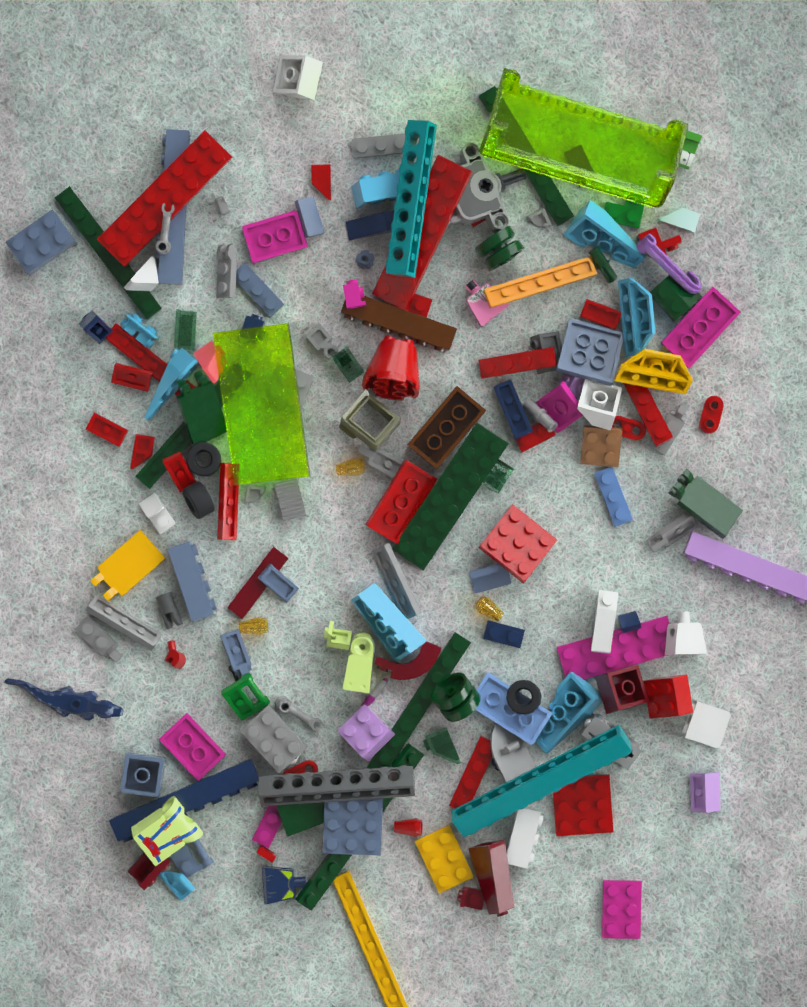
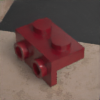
(146, 872)

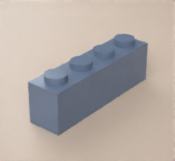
(191, 581)

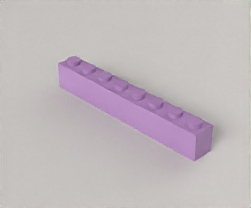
(747, 566)

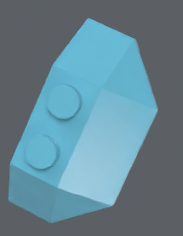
(636, 316)

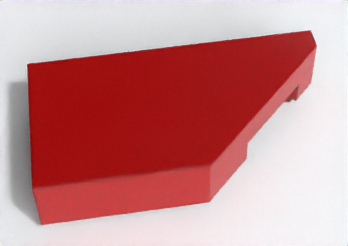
(322, 179)
(142, 449)

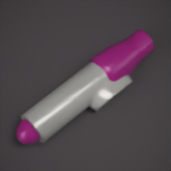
(370, 697)

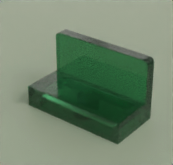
(185, 330)

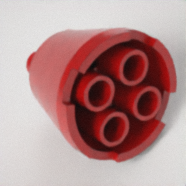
(393, 370)

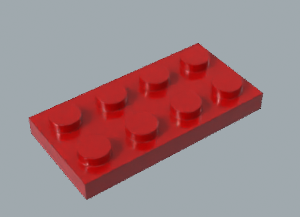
(401, 501)

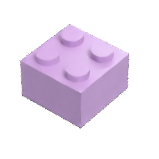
(366, 732)

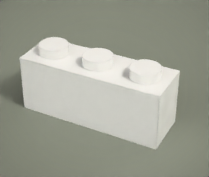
(523, 837)

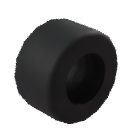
(192, 461)
(198, 500)
(535, 699)

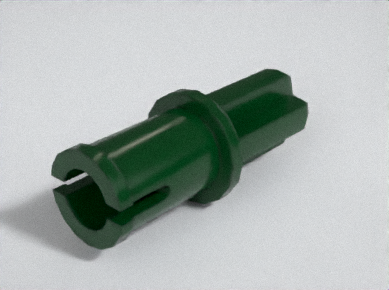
(603, 264)

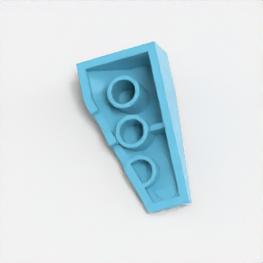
(598, 228)
(178, 368)
(570, 707)

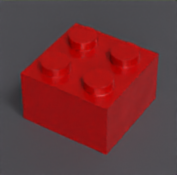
(668, 696)

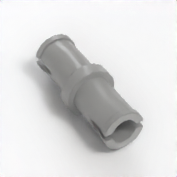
(539, 415)

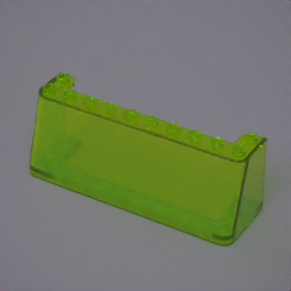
(582, 143)

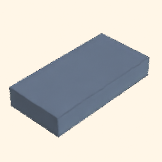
(309, 217)
(278, 583)

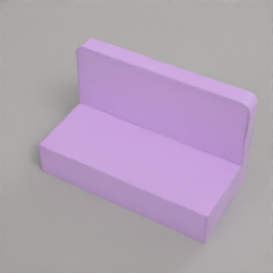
(705, 792)

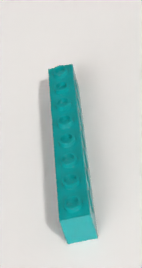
(415, 208)

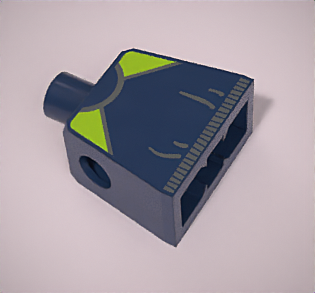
(280, 884)

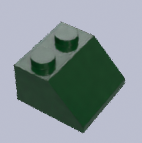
(673, 298)

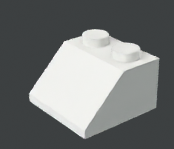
(297, 76)
(599, 403)

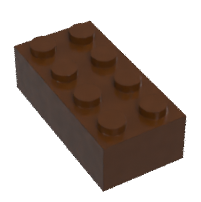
(446, 427)

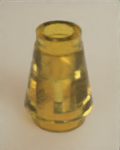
(352, 467)
(489, 608)
(254, 626)

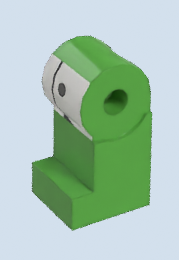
(690, 146)

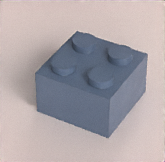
(143, 774)

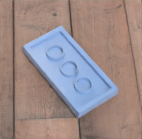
(495, 707)

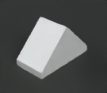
(145, 279)

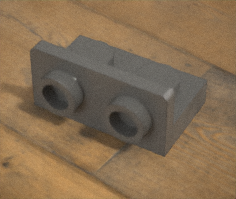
(545, 341)

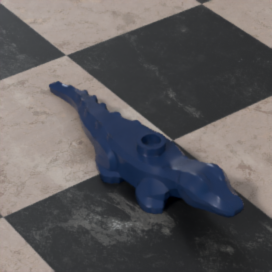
(68, 702)

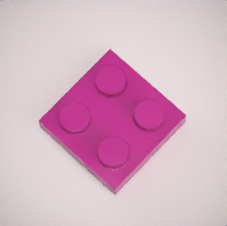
(561, 406)

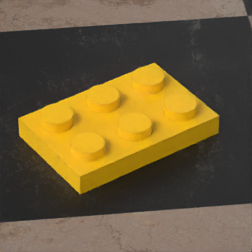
(444, 859)

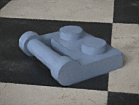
(186, 862)

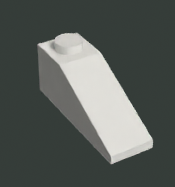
(604, 621)

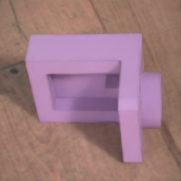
(574, 383)

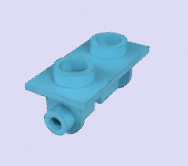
(134, 324)

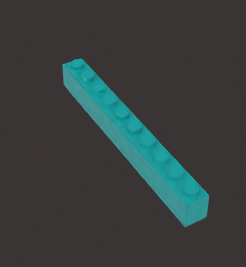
(541, 781)

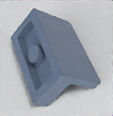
(489, 578)

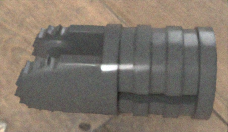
(167, 605)

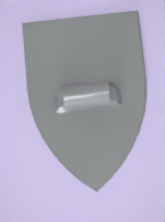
(509, 753)

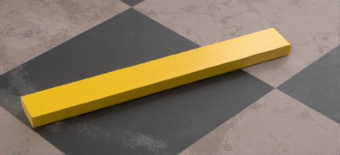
(369, 940)

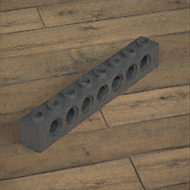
(329, 792)

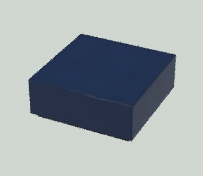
(629, 622)

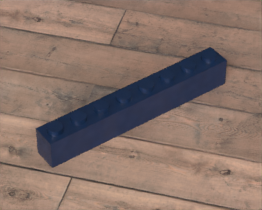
(192, 796)

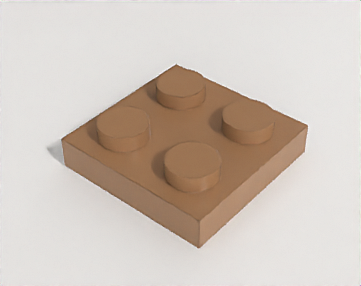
(601, 446)

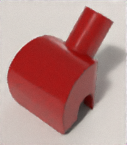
(173, 655)

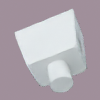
(684, 637)

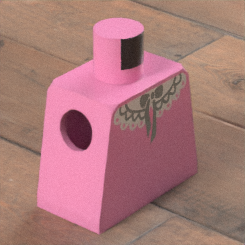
(479, 305)

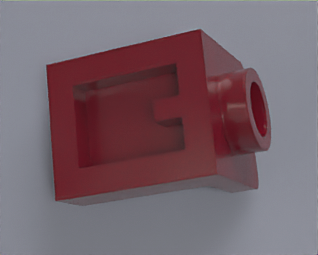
(470, 898)

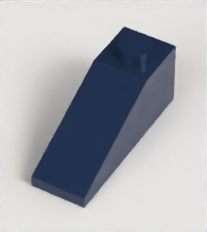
(370, 225)

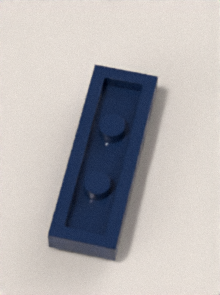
(513, 409)

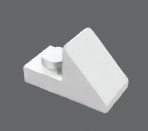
(157, 513)

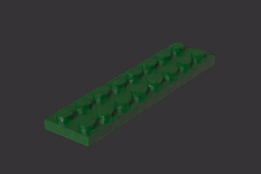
(450, 496)

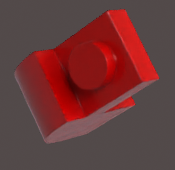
(669, 244)

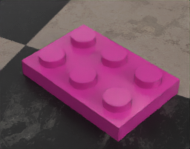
(274, 236)
(192, 746)
(621, 909)

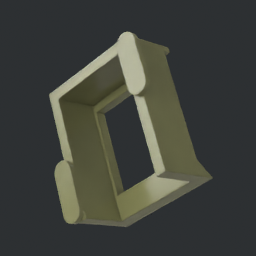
(353, 430)

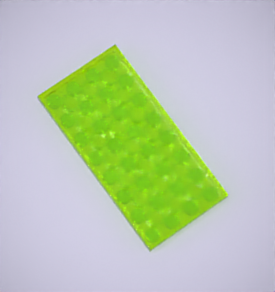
(261, 404)

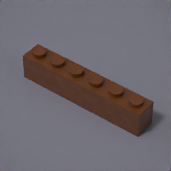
(403, 322)

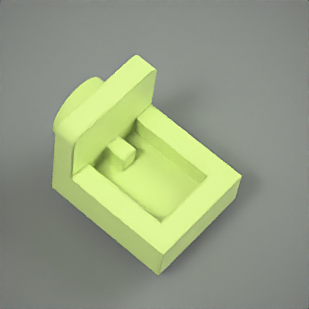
(337, 638)

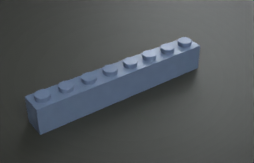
(171, 264)

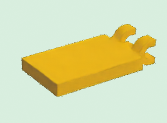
(128, 565)

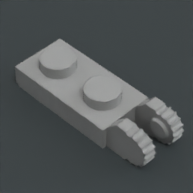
(226, 271)

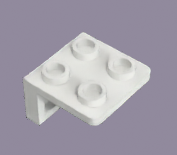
(706, 724)

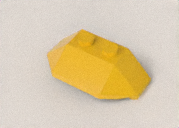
(656, 371)

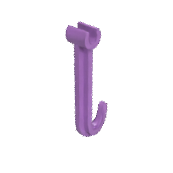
(648, 245)

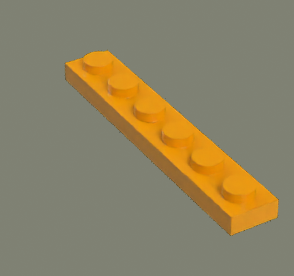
(540, 282)

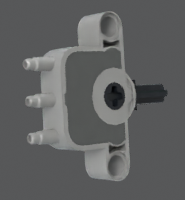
(477, 202)

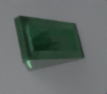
(347, 364)

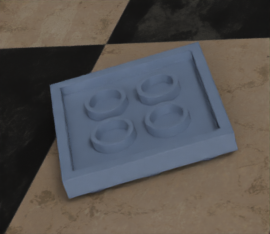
(590, 352)
(353, 827)

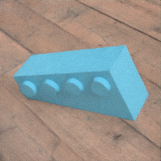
(376, 188)
(388, 622)

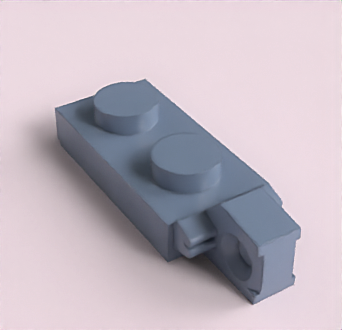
(236, 652)

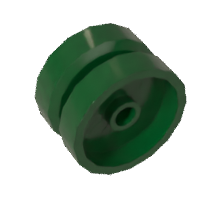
(500, 250)
(455, 697)

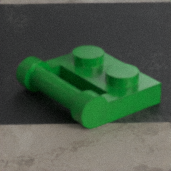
(240, 701)

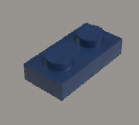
(504, 634)

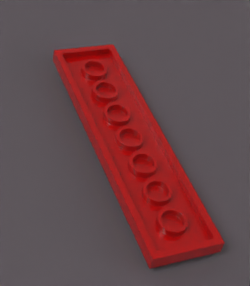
(173, 187)
(444, 192)

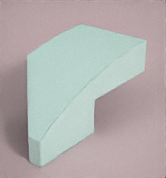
(682, 219)

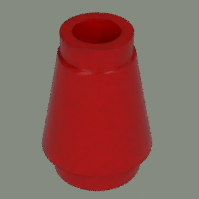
(409, 827)

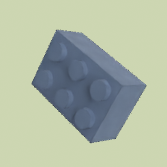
(41, 242)

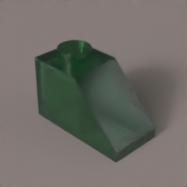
(441, 745)

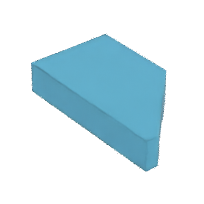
(177, 883)

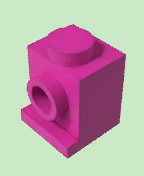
(353, 294)

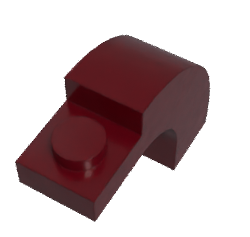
(421, 664)

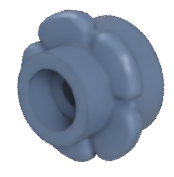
(365, 264)

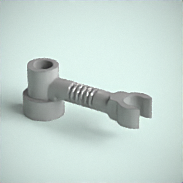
(164, 233)
(294, 711)

